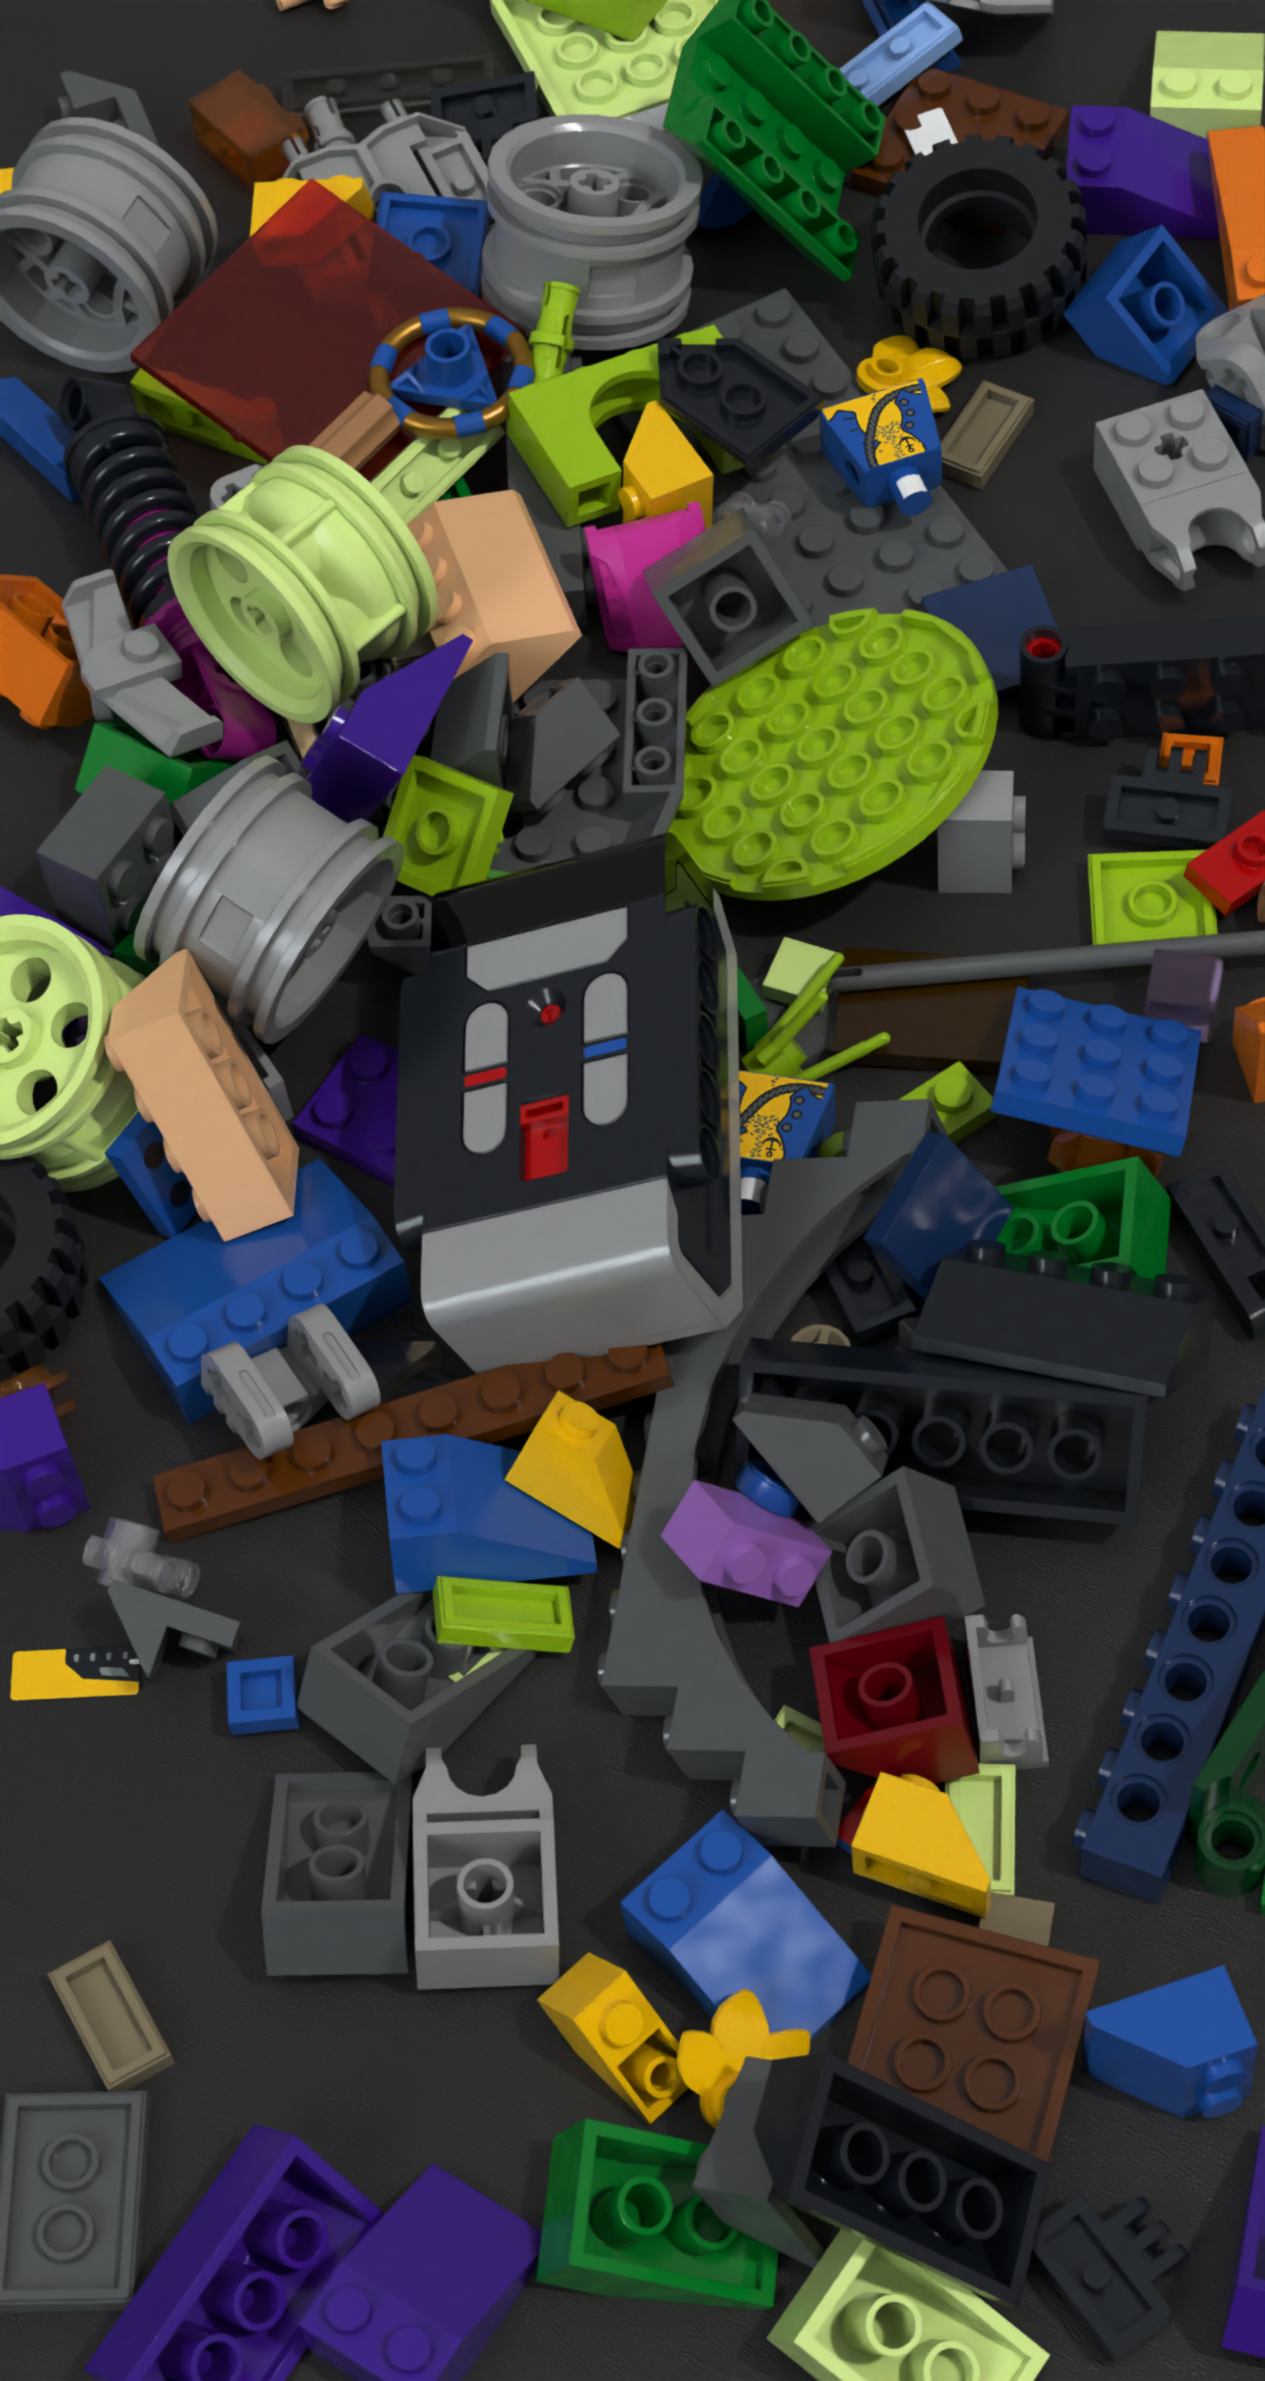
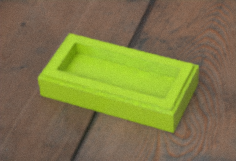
(503, 1614)

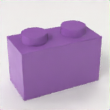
(745, 1546)

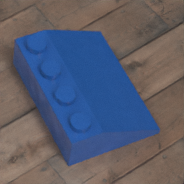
(212, 1292)

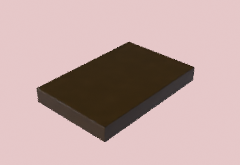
(929, 1022)

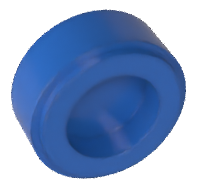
(767, 1489)

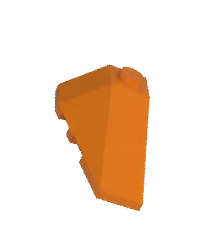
(1239, 196)

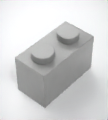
(983, 838)

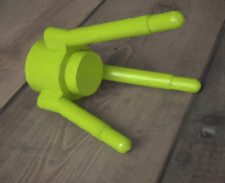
(782, 1056)

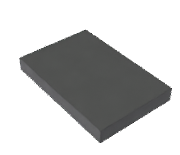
(72, 2200)

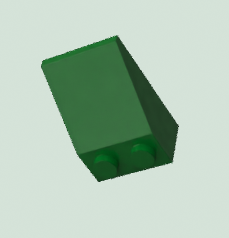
(1092, 1216)
(636, 2228)

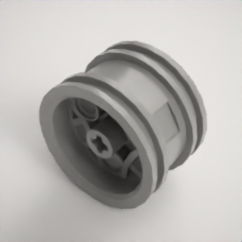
(597, 210)
(98, 242)
(269, 897)

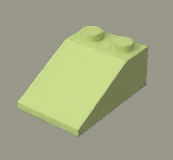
(1208, 80)
(895, 2321)

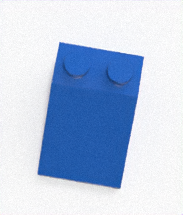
(463, 1520)
(733, 1921)

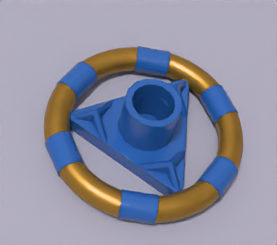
(450, 371)

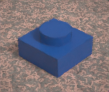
(262, 1695)

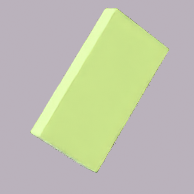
(988, 1815)

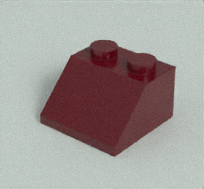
(895, 1703)

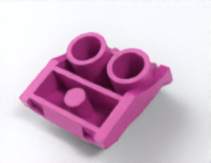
(617, 563)

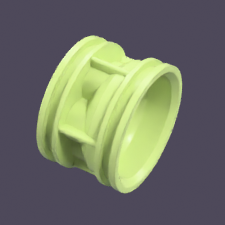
(303, 582)
(44, 985)

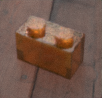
(245, 128)

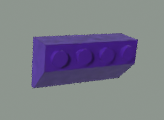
(240, 2271)

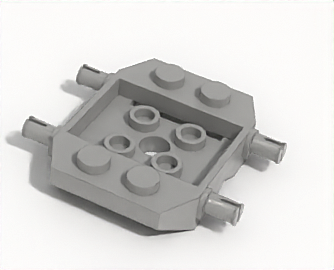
(403, 156)

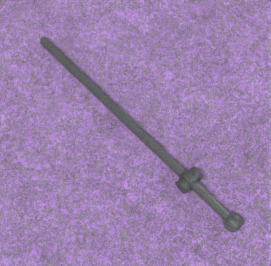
(1041, 961)

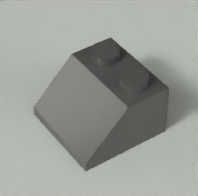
(475, 722)
(738, 2183)

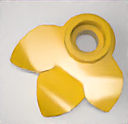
(901, 361)
(714, 2059)

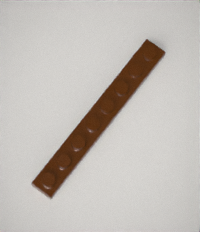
(349, 1452)

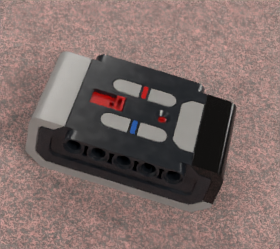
(573, 1109)

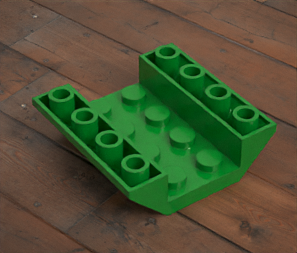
(775, 125)

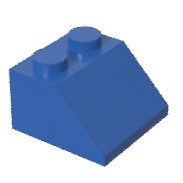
(1145, 307)
(1175, 2046)

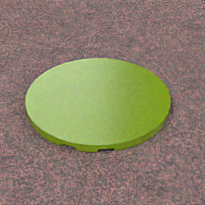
(833, 754)

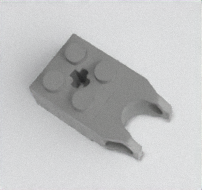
(1179, 484)
(485, 1880)

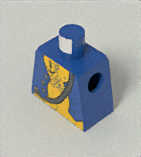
(885, 446)
(779, 1121)

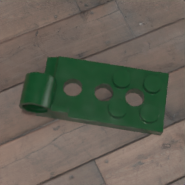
(1225, 1810)

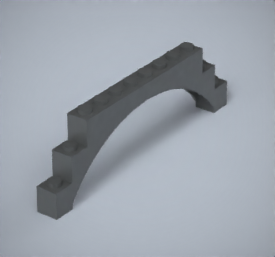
(668, 1626)

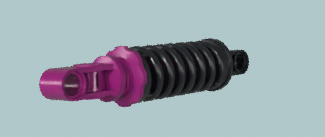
(136, 509)

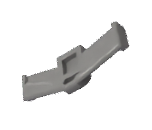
(133, 668)

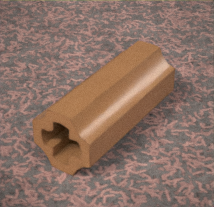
(360, 430)

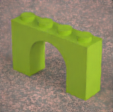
(558, 421)

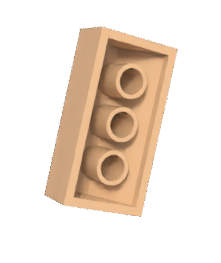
(495, 584)
(204, 1099)

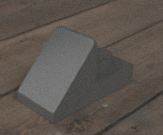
(152, 1618)

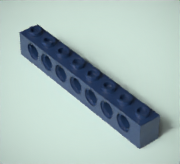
(1143, 1854)

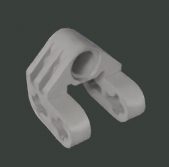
(1234, 353)
(287, 1386)

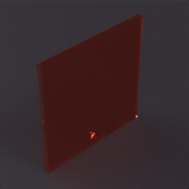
(293, 323)

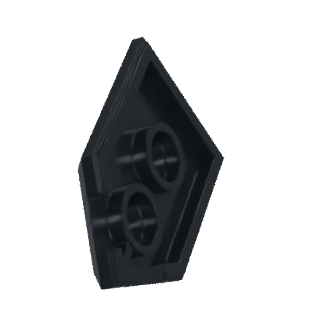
(734, 396)

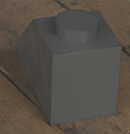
(814, 1448)

